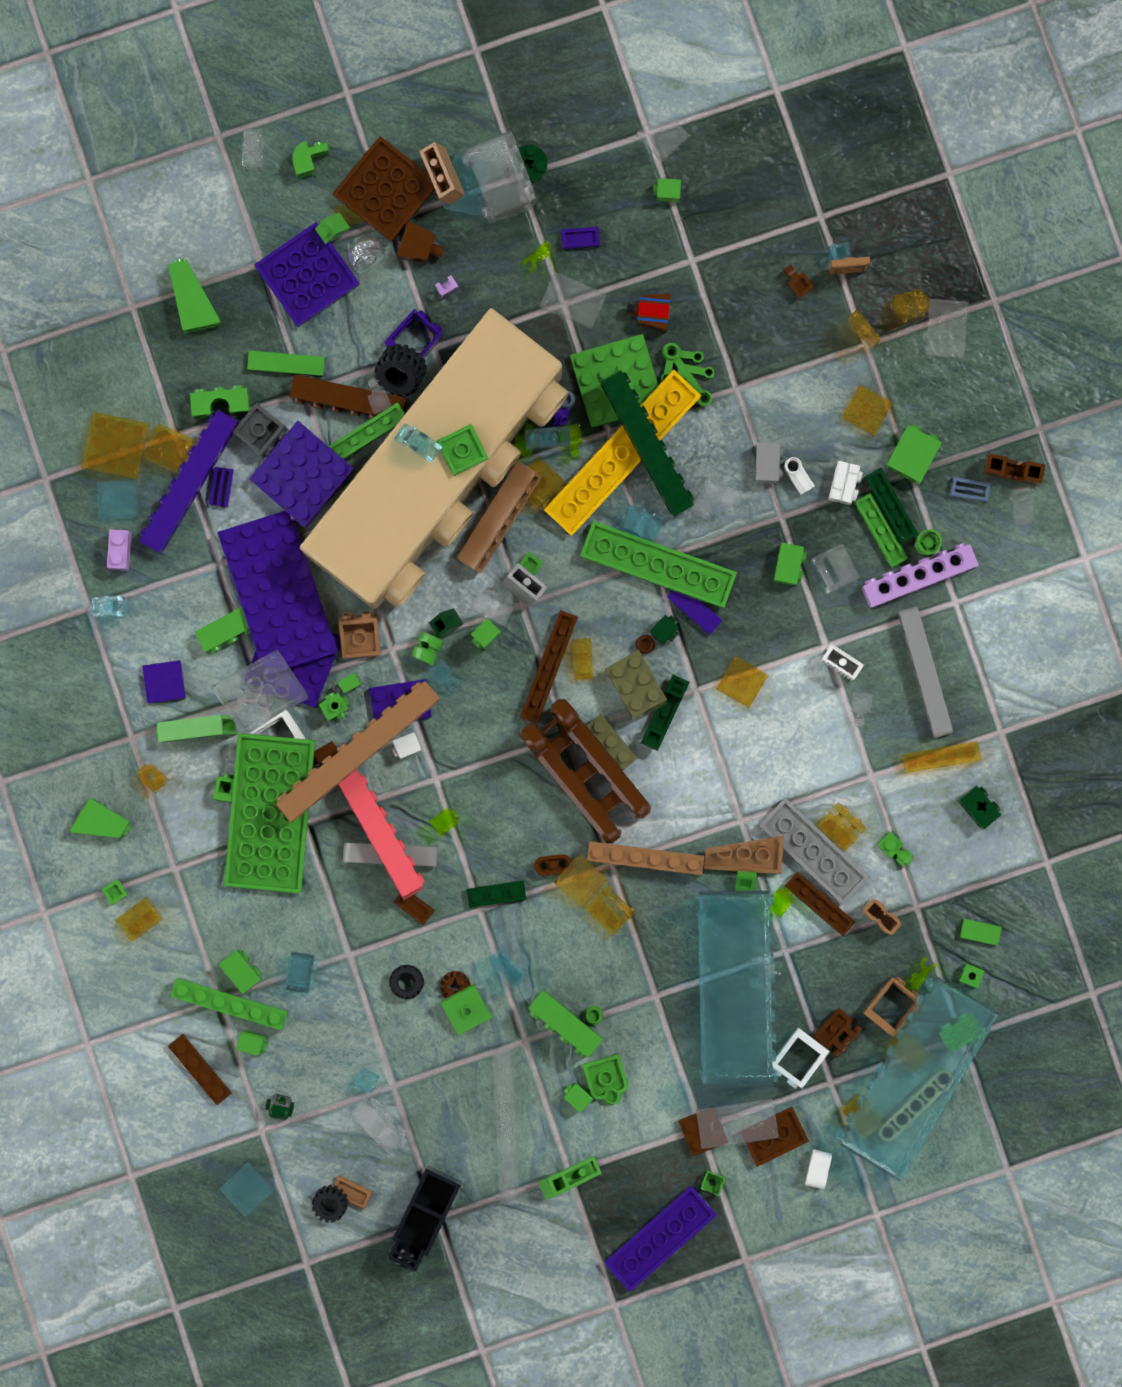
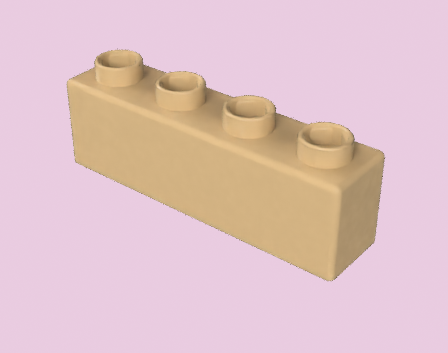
(406, 502)

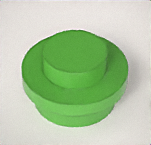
(593, 1015)

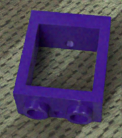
(422, 318)

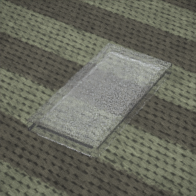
(737, 1123)

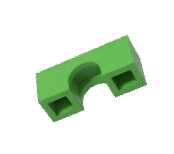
(203, 402)

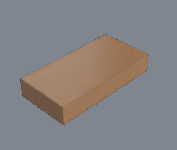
(355, 1193)

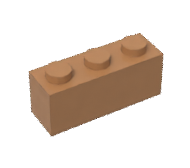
(442, 173)

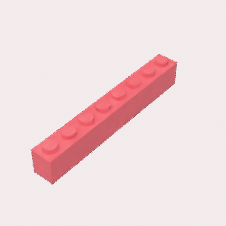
(381, 835)

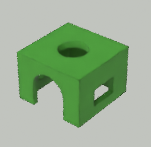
(349, 683)
(965, 972)
(719, 1182)

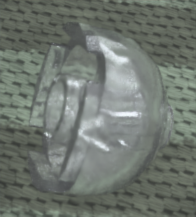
(366, 252)

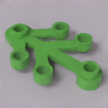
(686, 371)

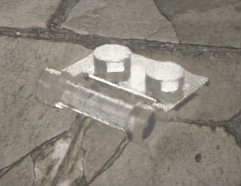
(841, 565)

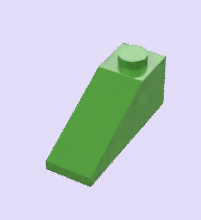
(569, 1177)

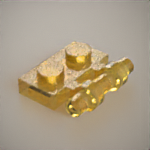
(837, 831)

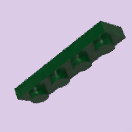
(891, 505)

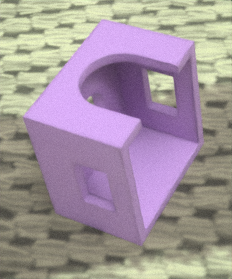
(447, 288)

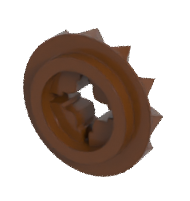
(448, 980)

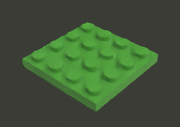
(597, 363)

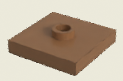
(849, 265)

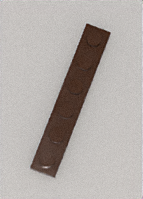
(549, 667)

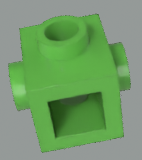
(327, 706)

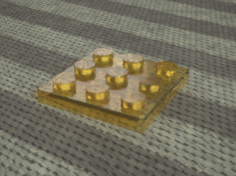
(115, 445)

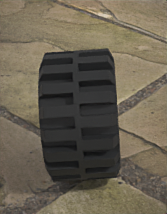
(395, 380)

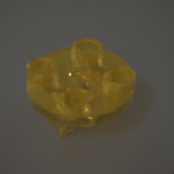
(911, 304)

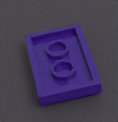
(387, 695)

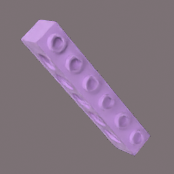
(876, 598)

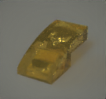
(582, 658)

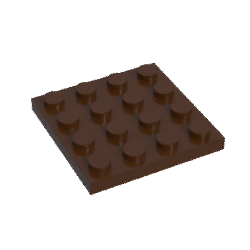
(385, 189)

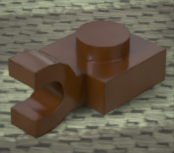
(799, 283)

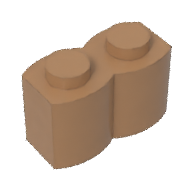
(885, 920)

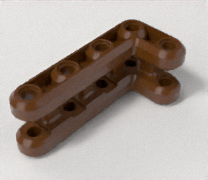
(597, 762)

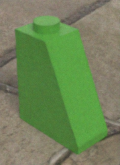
(100, 821)

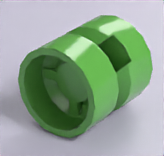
(928, 542)
(427, 655)

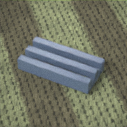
(970, 497)

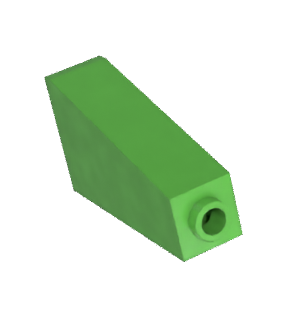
(193, 304)
(196, 728)

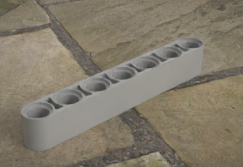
(925, 672)

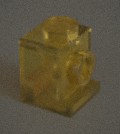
(159, 778)

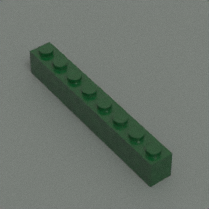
(646, 443)

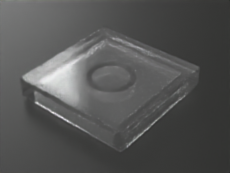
(663, 135)

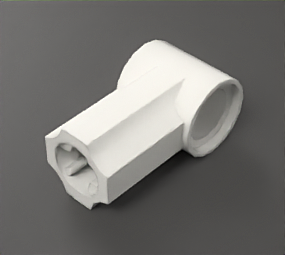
(799, 477)

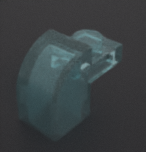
(418, 442)
(109, 606)

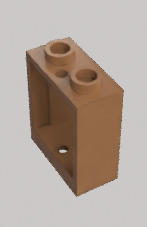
(899, 983)

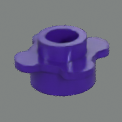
(560, 417)

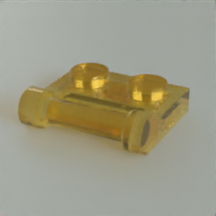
(605, 914)

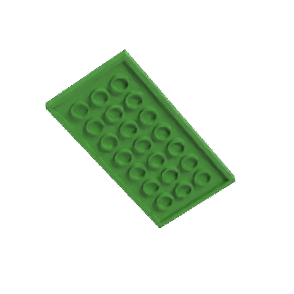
(262, 843)

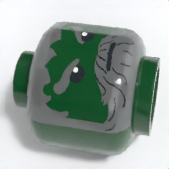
(280, 1107)

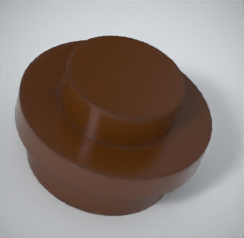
(645, 644)

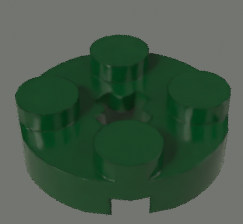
(534, 154)

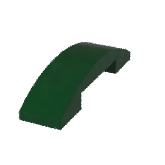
(664, 715)

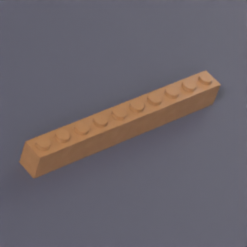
(357, 752)

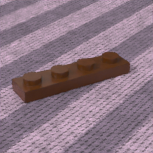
(819, 904)
(200, 1069)

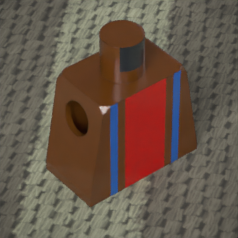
(651, 311)

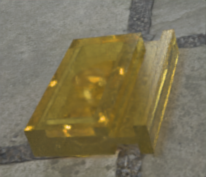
(139, 919)

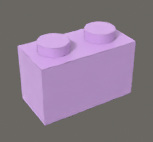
(119, 550)

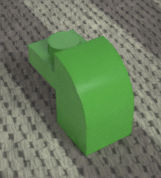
(303, 157)

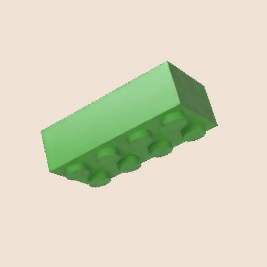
(564, 1022)

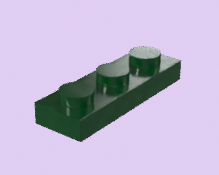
(496, 893)

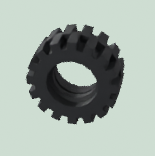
(394, 979)
(322, 1211)

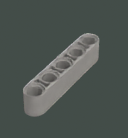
(366, 854)

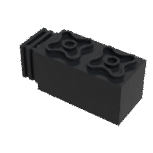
(423, 1218)

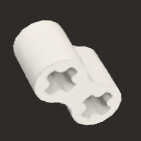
(818, 1169)

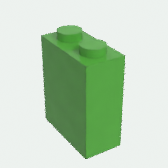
(913, 454)

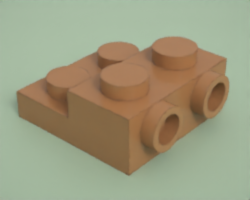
(359, 635)

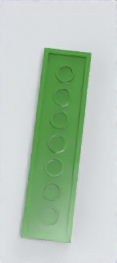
(658, 564)

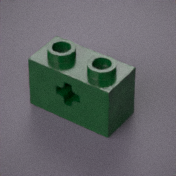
(980, 817)

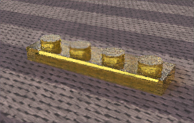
(941, 757)

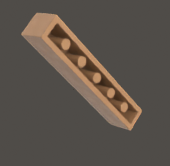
(499, 517)
(645, 858)

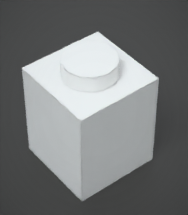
(406, 746)

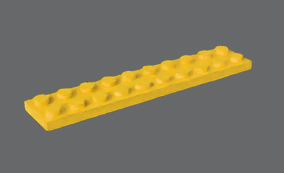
(618, 456)

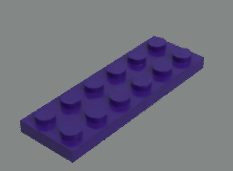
(660, 1238)

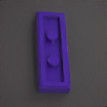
(696, 611)

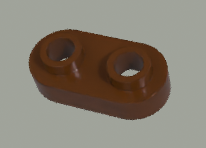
(552, 864)

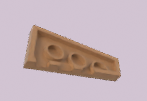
(748, 856)

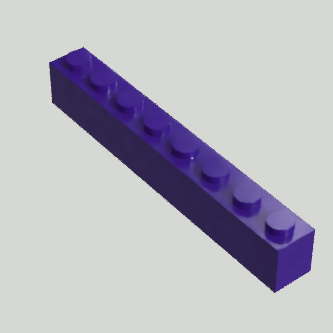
(189, 482)

